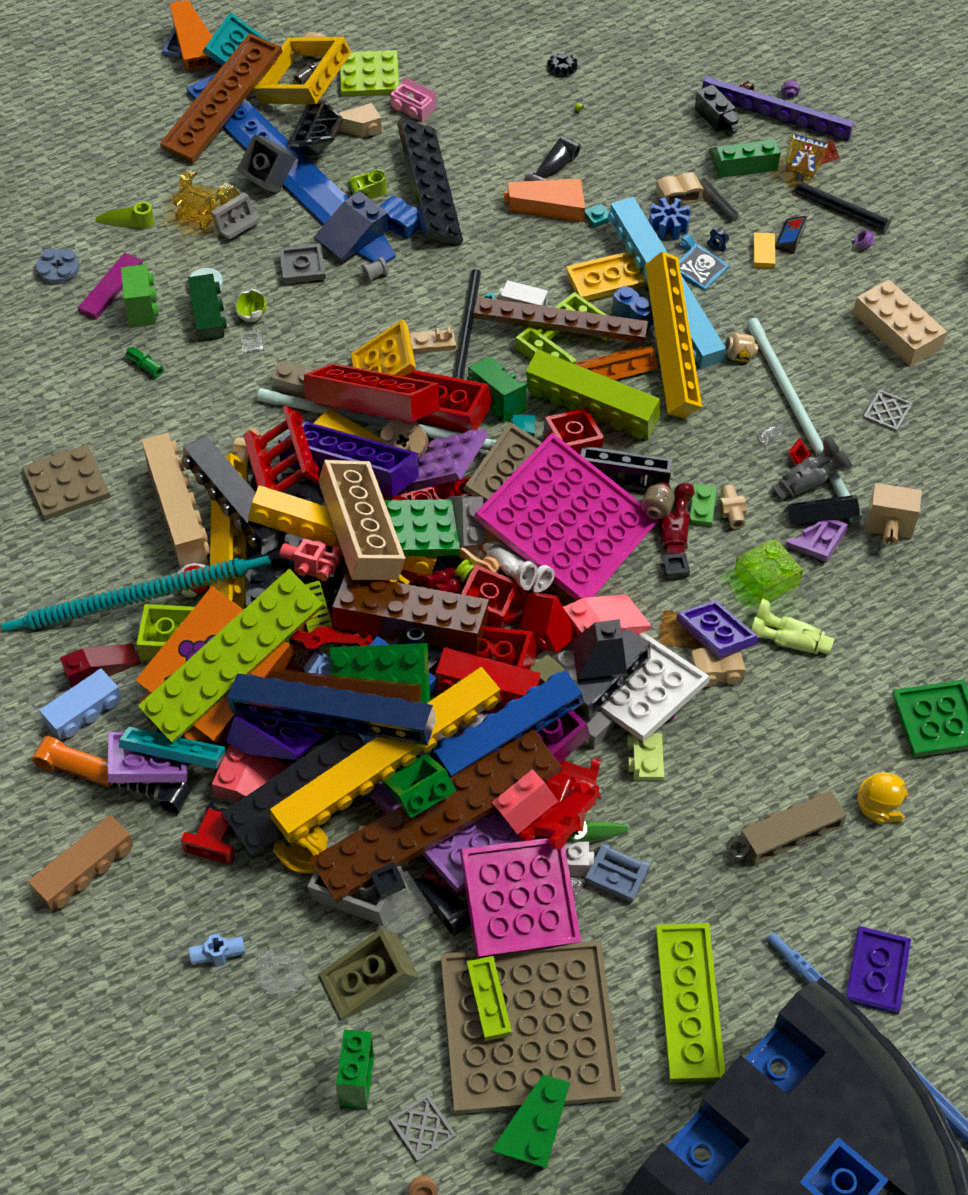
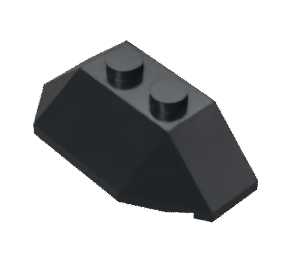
(315, 128)

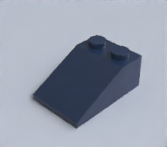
(352, 226)

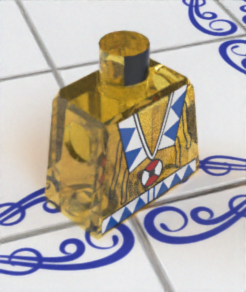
(804, 156)

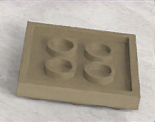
(66, 482)

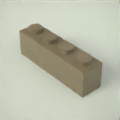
(793, 827)

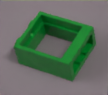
(429, 781)
(354, 1069)

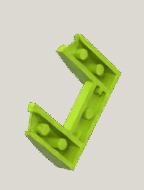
(540, 338)

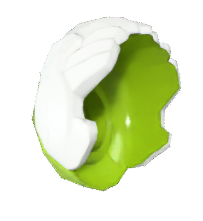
(251, 305)

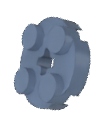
(51, 258)

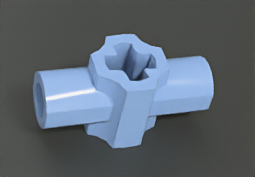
(206, 952)

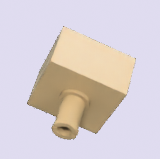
(893, 512)

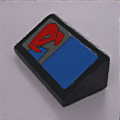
(791, 234)

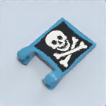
(699, 264)

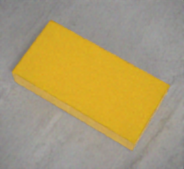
(764, 250)

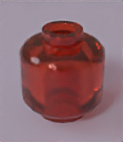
(295, 665)

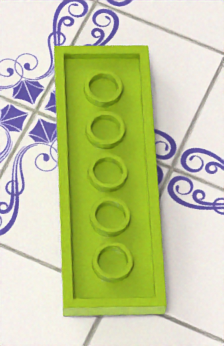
(689, 1003)

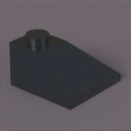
(600, 652)

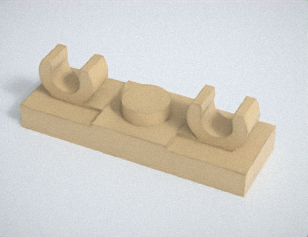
(433, 341)

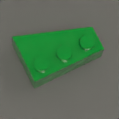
(535, 1125)

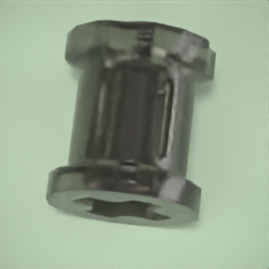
(739, 858)

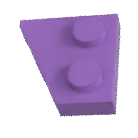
(819, 540)

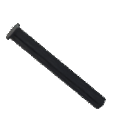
(843, 206)

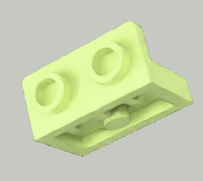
(646, 758)

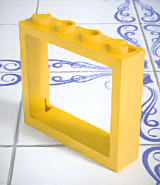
(336, 53)

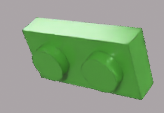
(703, 505)

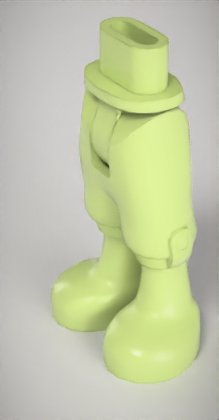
(790, 632)

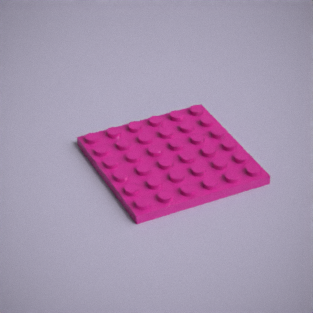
(566, 517)

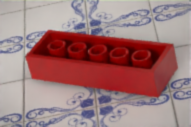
(372, 392)

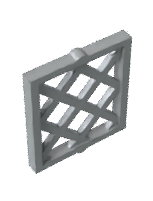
(894, 399)
(406, 1139)

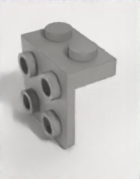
(468, 529)

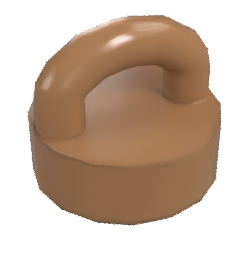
(422, 1186)

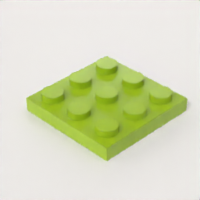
(370, 73)

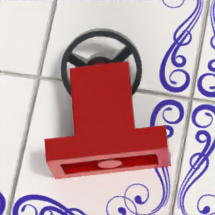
(210, 836)

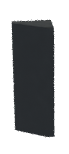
(823, 509)

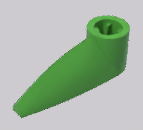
(598, 831)

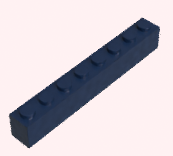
(332, 708)

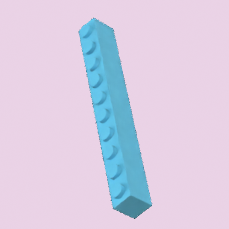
(645, 245)

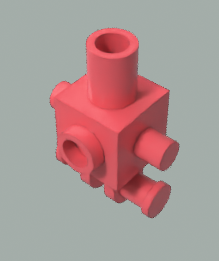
(312, 558)

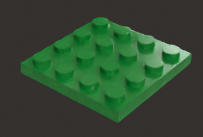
(384, 662)

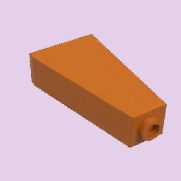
(191, 35)
(547, 198)

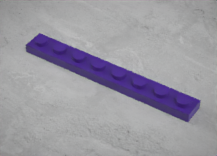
(783, 110)

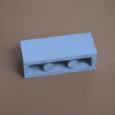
(80, 705)

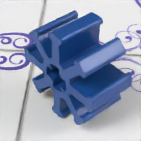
(669, 218)

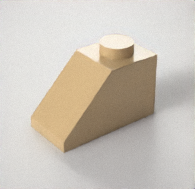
(361, 121)

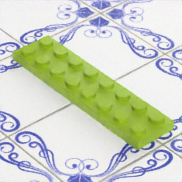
(234, 650)

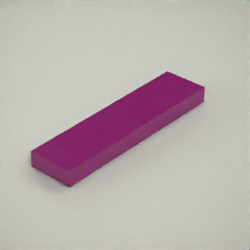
(107, 288)

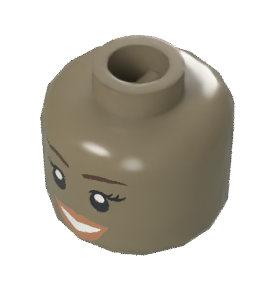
(658, 501)

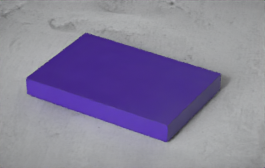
(717, 628)
(878, 970)

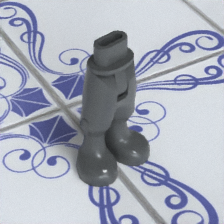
(809, 474)

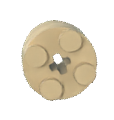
(396, 429)

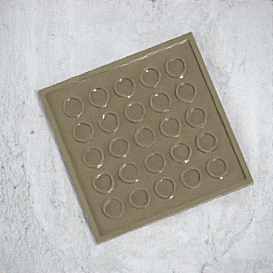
(557, 1025)

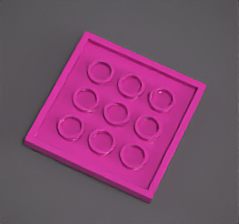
(519, 897)

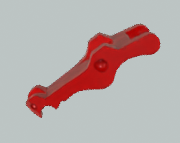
(326, 635)
(564, 782)
(563, 817)

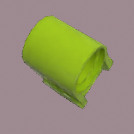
(370, 184)

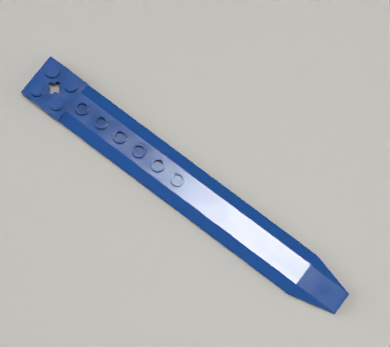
(304, 180)

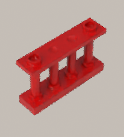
(262, 459)

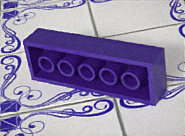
(391, 465)

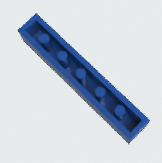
(532, 711)

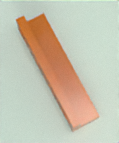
(623, 363)

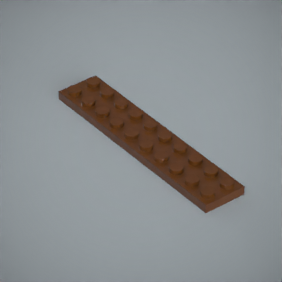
(399, 838)

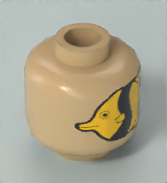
(740, 347)

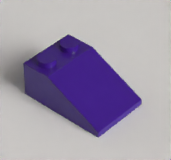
(271, 737)

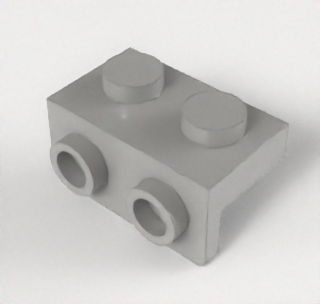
(235, 216)

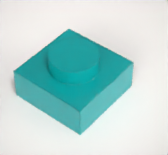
(597, 215)

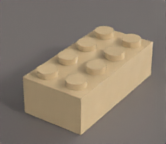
(899, 322)

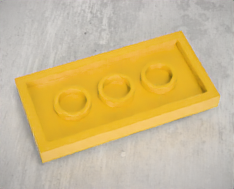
(605, 276)

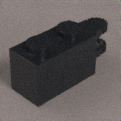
(716, 109)

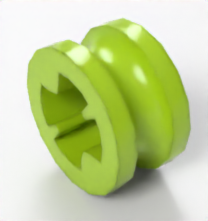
(464, 571)

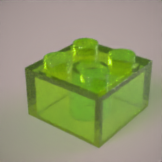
(768, 570)

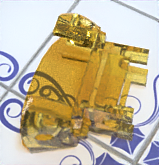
(200, 200)

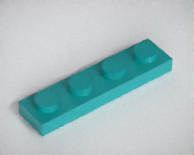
(182, 750)

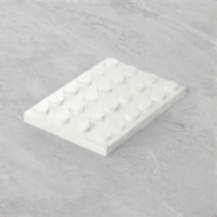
(651, 693)

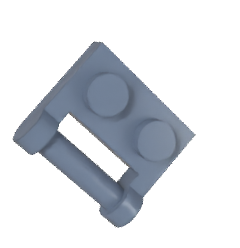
(615, 878)

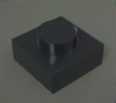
(675, 566)
(388, 880)

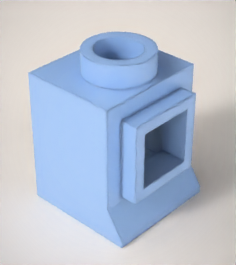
(318, 663)

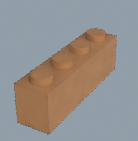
(81, 863)

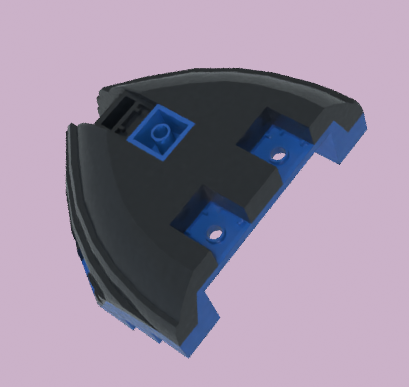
(834, 1124)

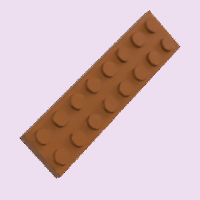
(221, 98)

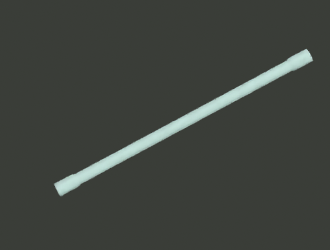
(759, 335)
(277, 398)

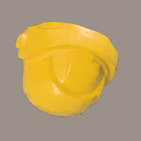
(880, 795)
(300, 851)

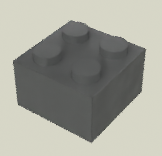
(266, 163)

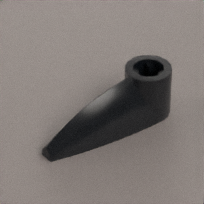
(560, 154)
(446, 906)

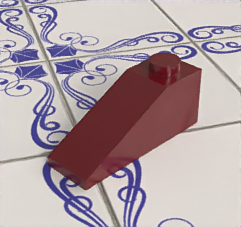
(87, 661)

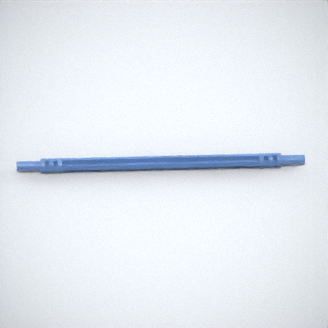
(810, 974)

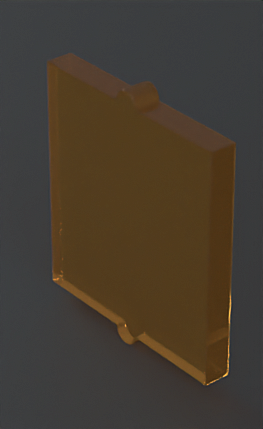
(675, 634)

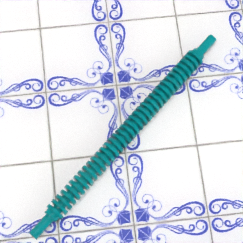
(147, 590)

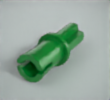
(144, 362)

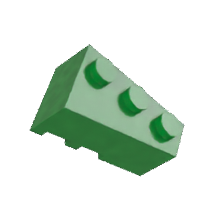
(506, 393)

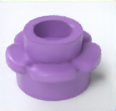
(790, 89)
(864, 239)

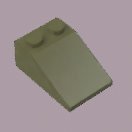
(369, 973)

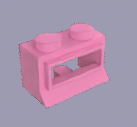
(415, 107)

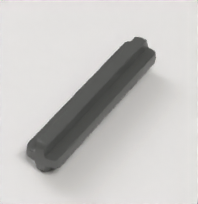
(718, 200)

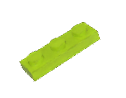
(489, 998)

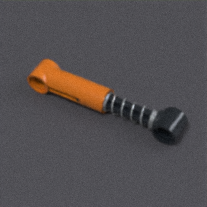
(55, 755)

